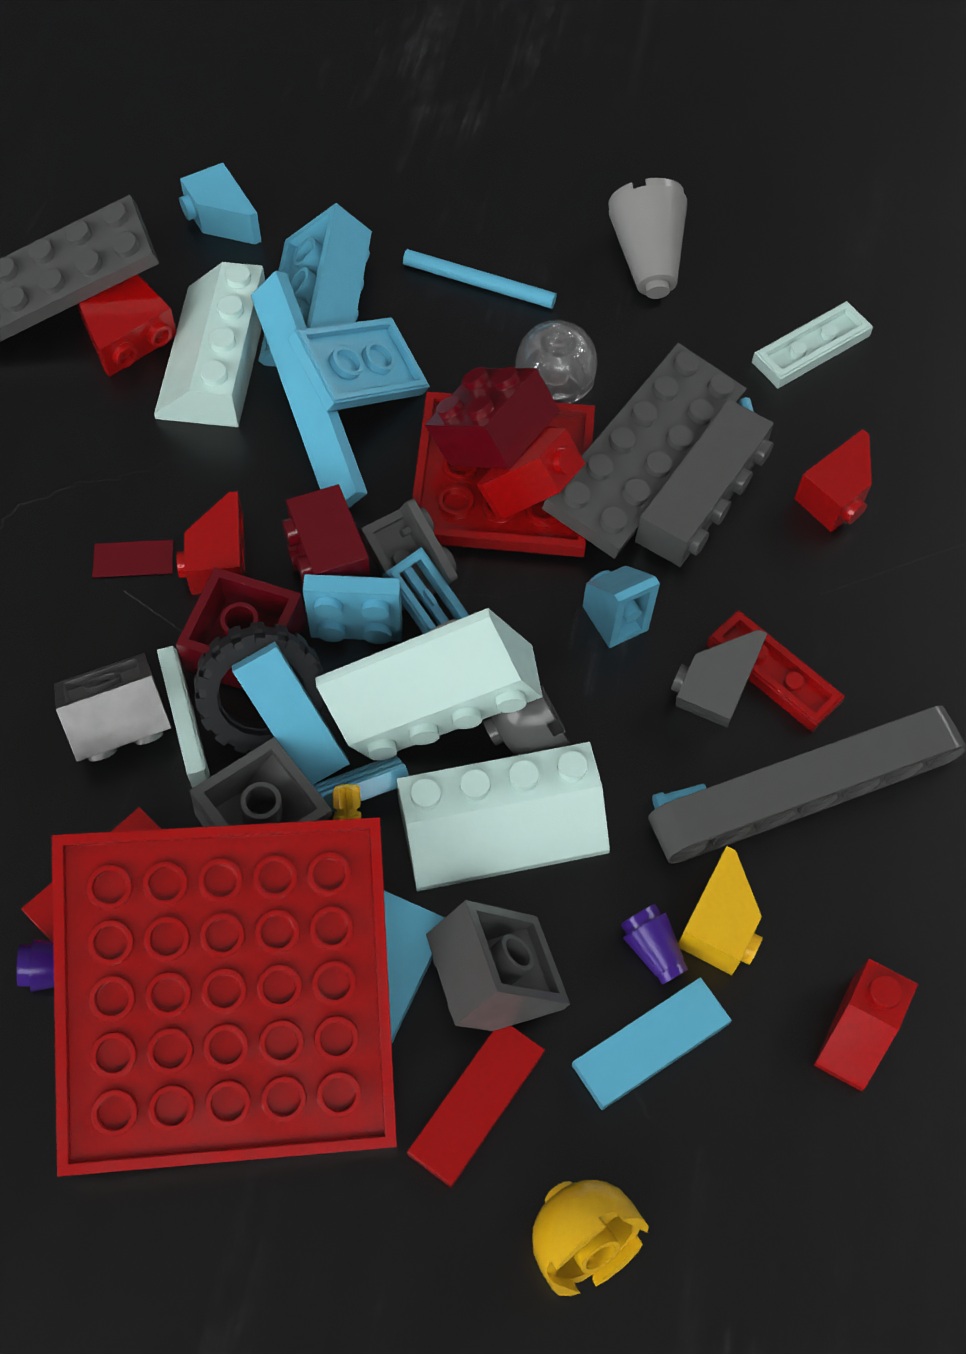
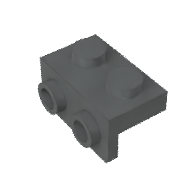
(400, 535)

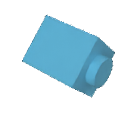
(219, 205)
(620, 603)

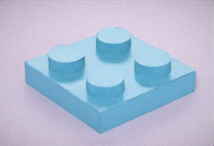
(353, 608)

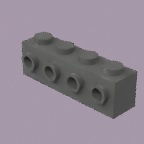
(704, 483)

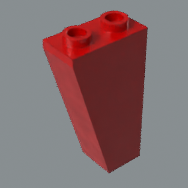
(126, 323)

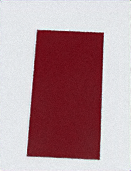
(133, 558)

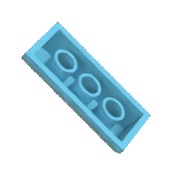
(325, 270)

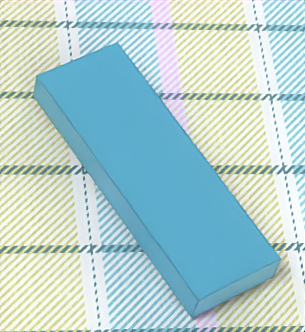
(290, 713)
(651, 1043)

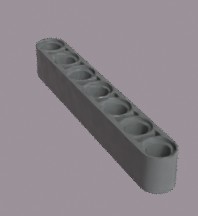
(805, 784)

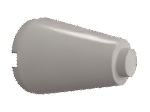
(651, 232)

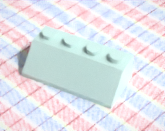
(213, 348)
(431, 685)
(503, 816)

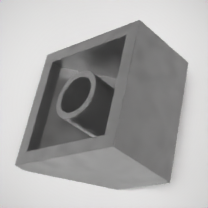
(110, 708)

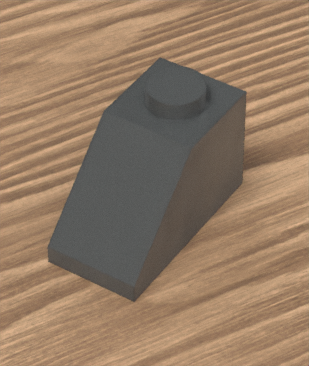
(718, 678)

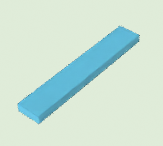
(320, 430)

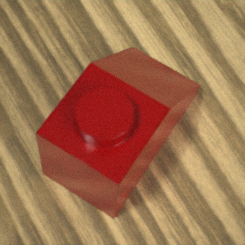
(535, 476)
(838, 483)
(213, 542)
(865, 1024)

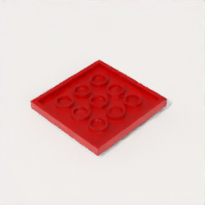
(462, 512)

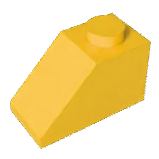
(724, 918)

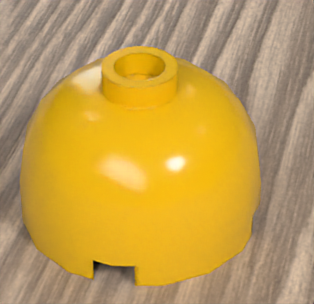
(584, 1233)

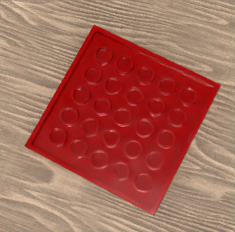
(220, 995)

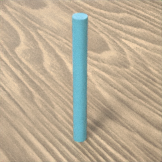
(479, 278)

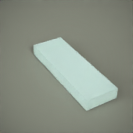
(812, 344)
(183, 716)

